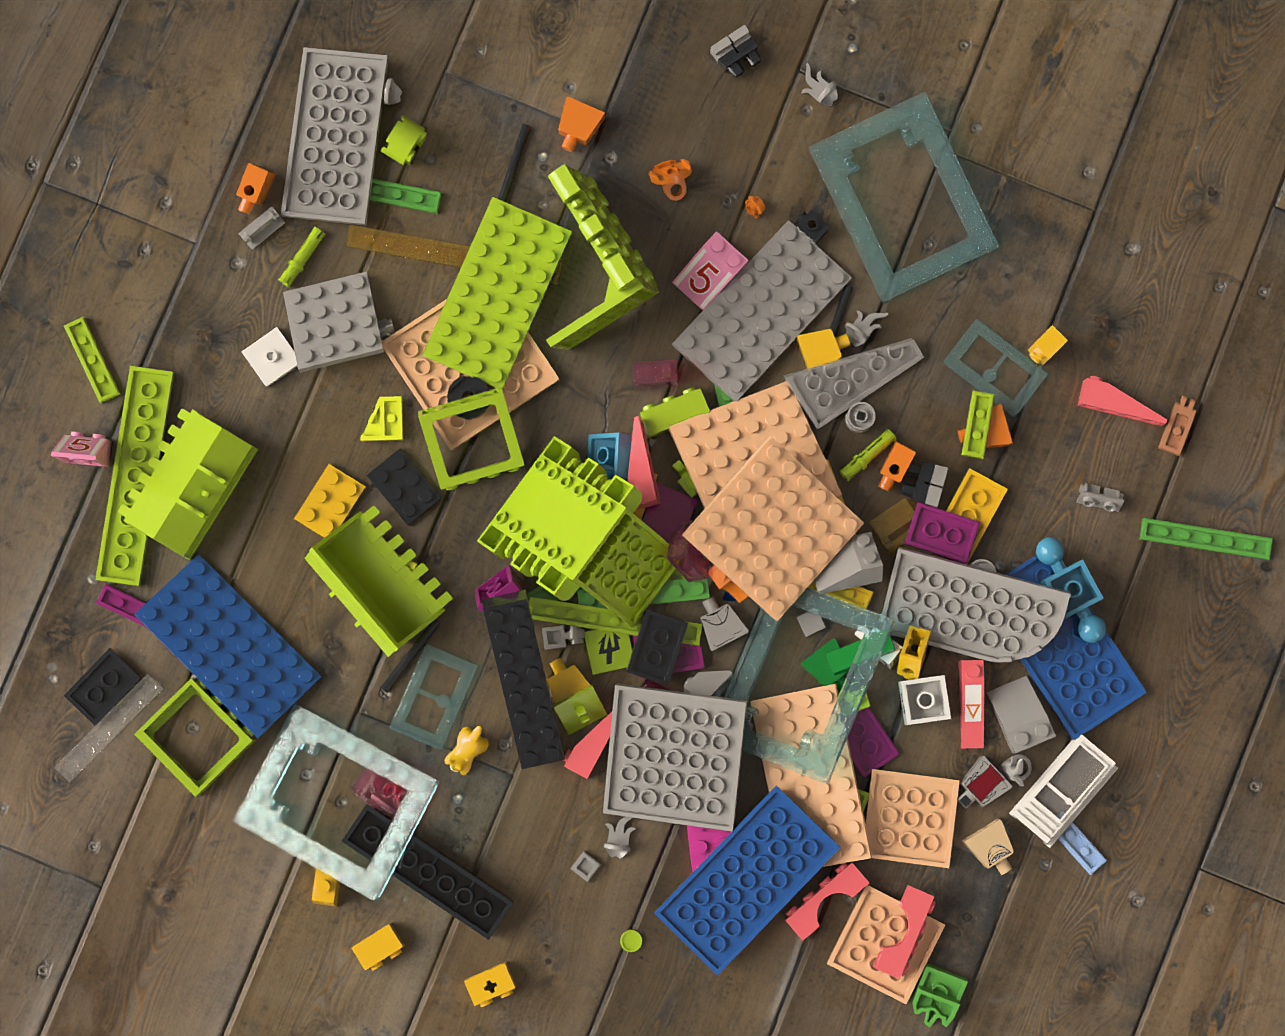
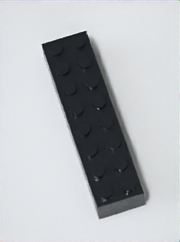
(523, 679)
(433, 875)

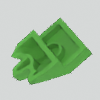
(938, 994)

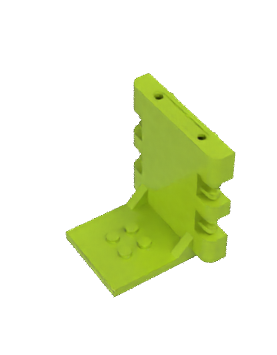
(629, 280)
(580, 533)

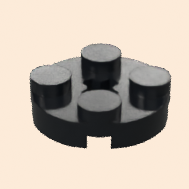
(467, 385)

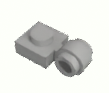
(555, 636)

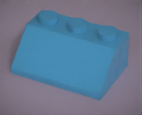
(611, 452)

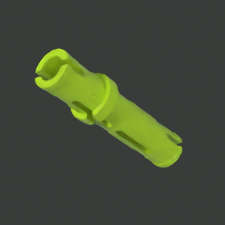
(301, 257)
(874, 449)

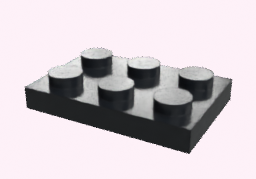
(404, 487)
(656, 647)
(102, 686)

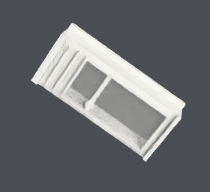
(1064, 790)

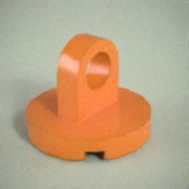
(669, 174)

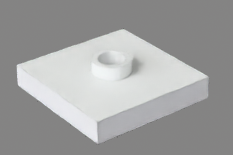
(271, 357)

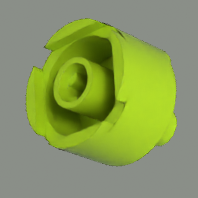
(403, 140)

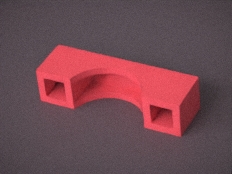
(804, 917)
(894, 958)

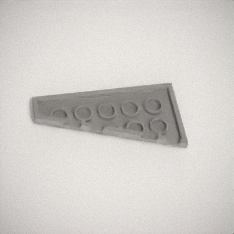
(839, 384)

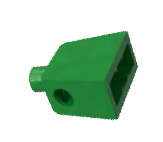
(819, 666)

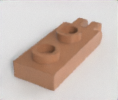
(1178, 427)

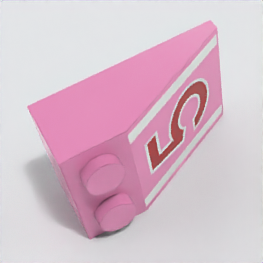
(710, 271)
(83, 450)

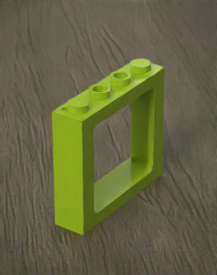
(492, 397)
(147, 731)

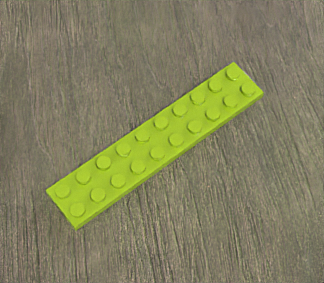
(138, 440)

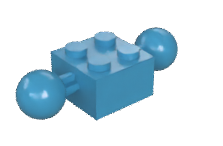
(1079, 582)

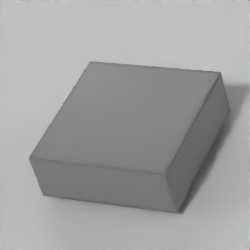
(810, 623)
(585, 866)

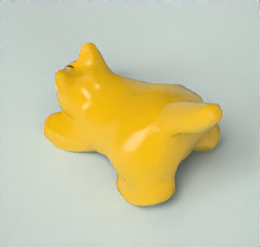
(468, 747)

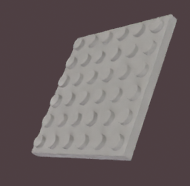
(674, 757)

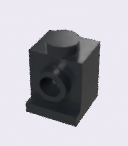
(813, 234)

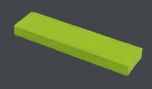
(92, 360)

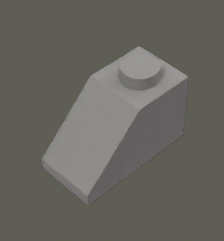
(708, 683)

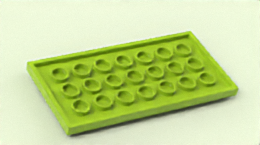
(497, 293)

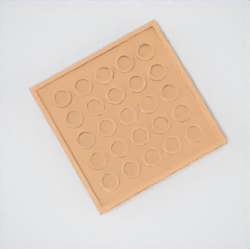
(431, 380)
(725, 438)
(773, 528)

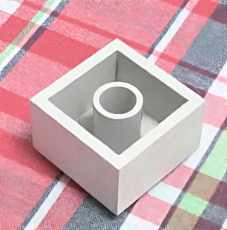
(924, 700)

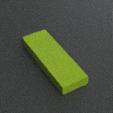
(977, 424)

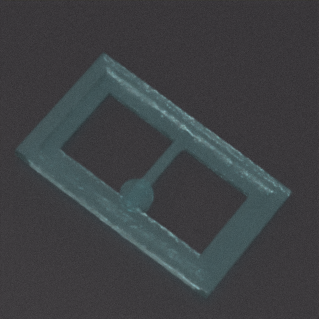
(982, 384)
(453, 704)

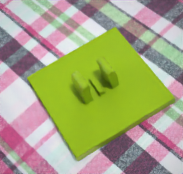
(580, 710)

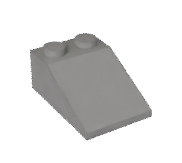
(852, 566)
(1020, 715)

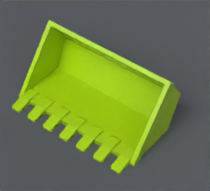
(188, 483)
(377, 581)

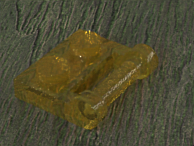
(890, 521)

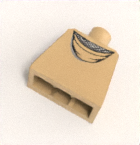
(991, 846)

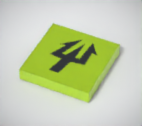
(607, 650)

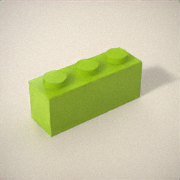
(673, 411)

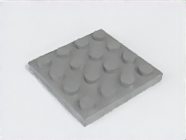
(333, 322)

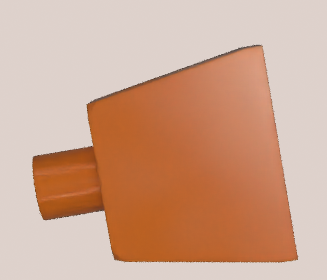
(578, 123)
(256, 178)
(998, 429)
(901, 456)

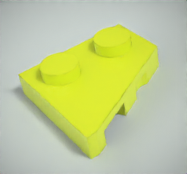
(385, 421)

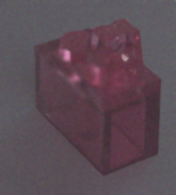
(655, 373)
(686, 557)

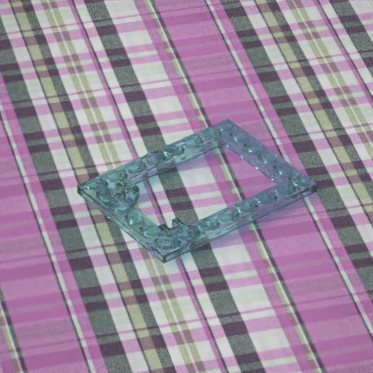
(836, 163)
(308, 733)
(822, 756)

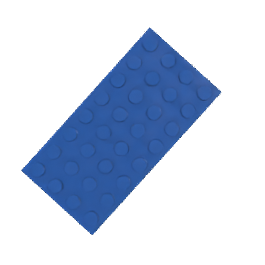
(228, 646)
(1078, 677)
(747, 880)

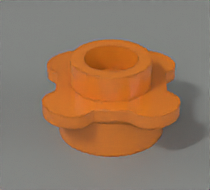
(755, 206)

